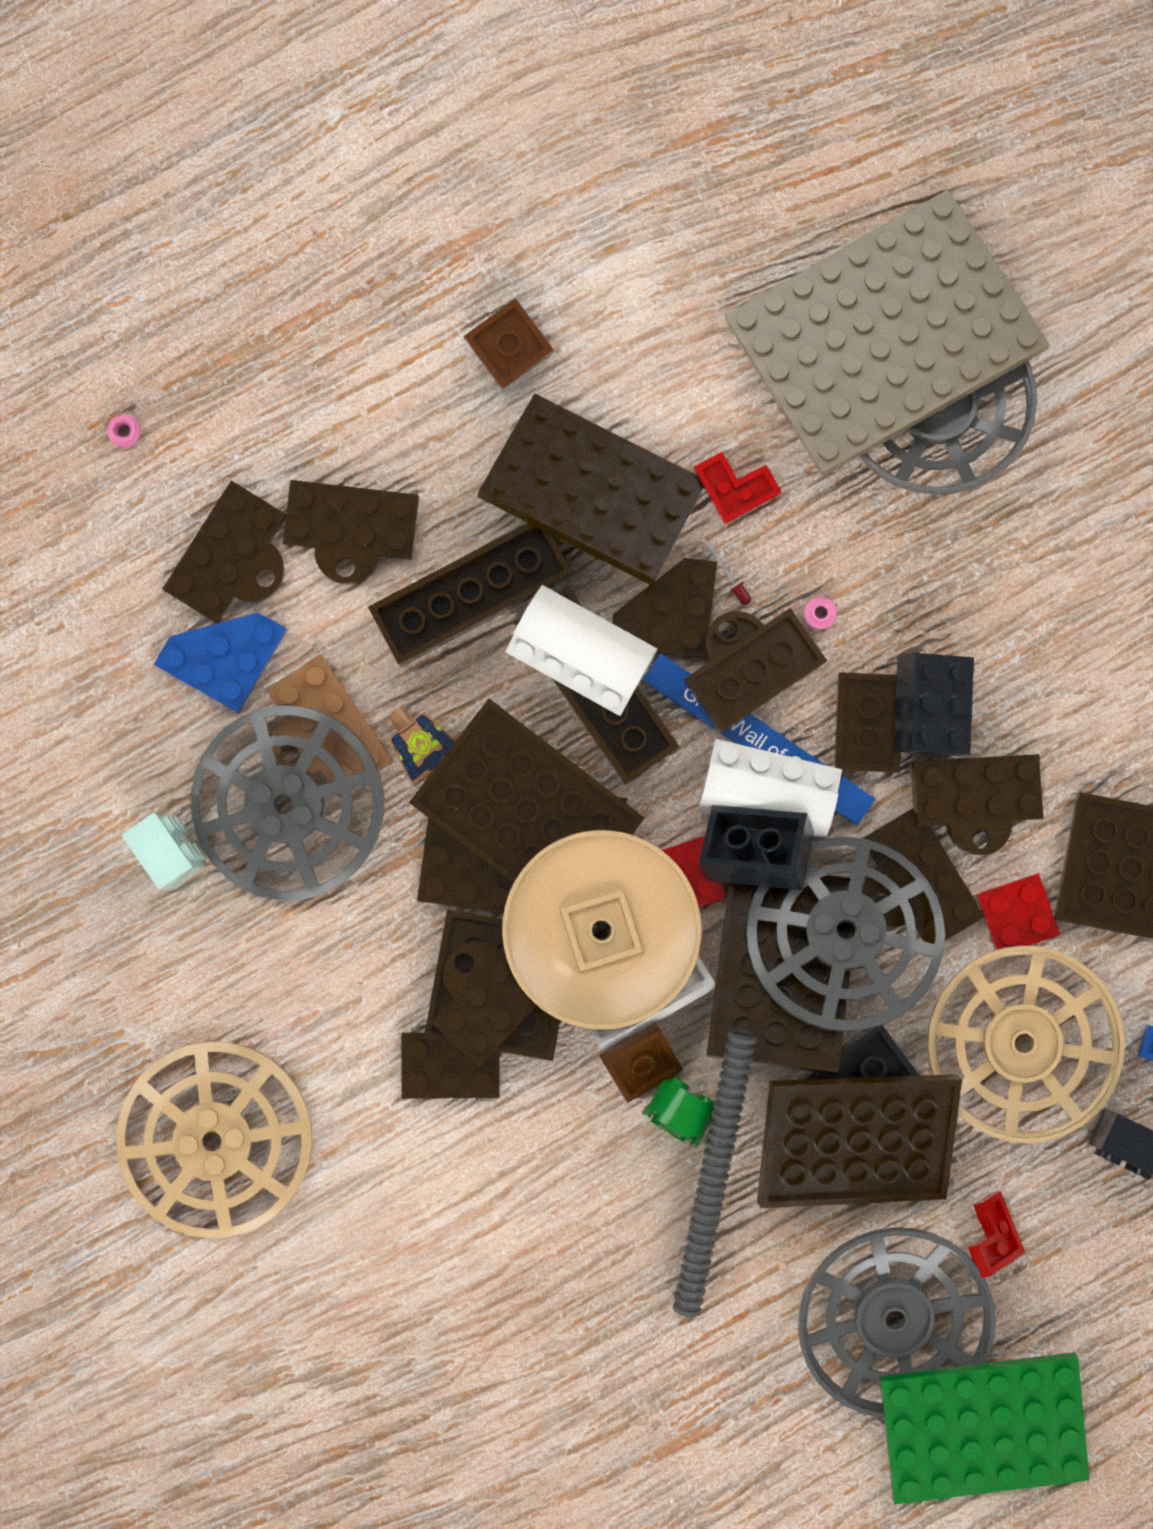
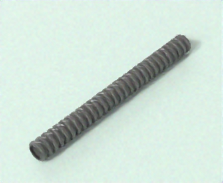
(714, 1173)

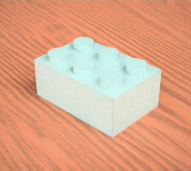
(164, 850)

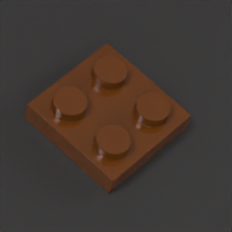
(508, 344)
(641, 1062)

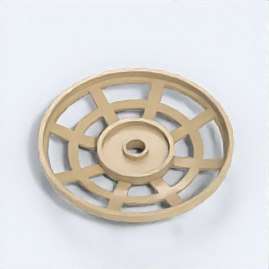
(1046, 1046)
(235, 1136)

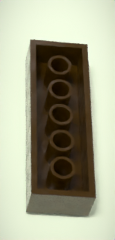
(469, 592)
(627, 741)

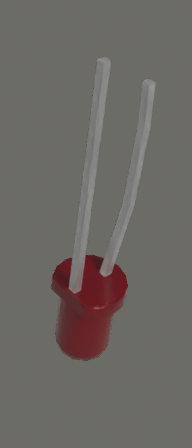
(739, 590)

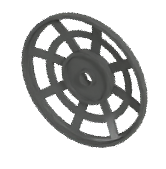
(953, 423)
(306, 798)
(848, 953)
(887, 1296)

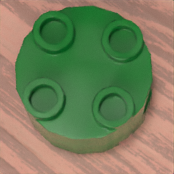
(680, 1111)

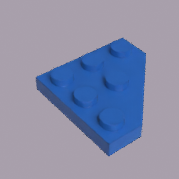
(223, 657)

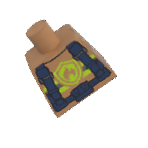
(418, 743)

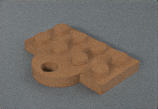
(318, 688)

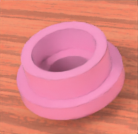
(115, 425)
(812, 620)

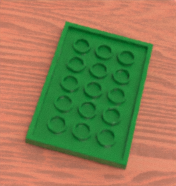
(984, 1428)

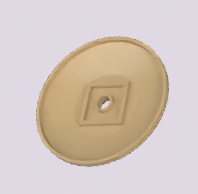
(610, 881)

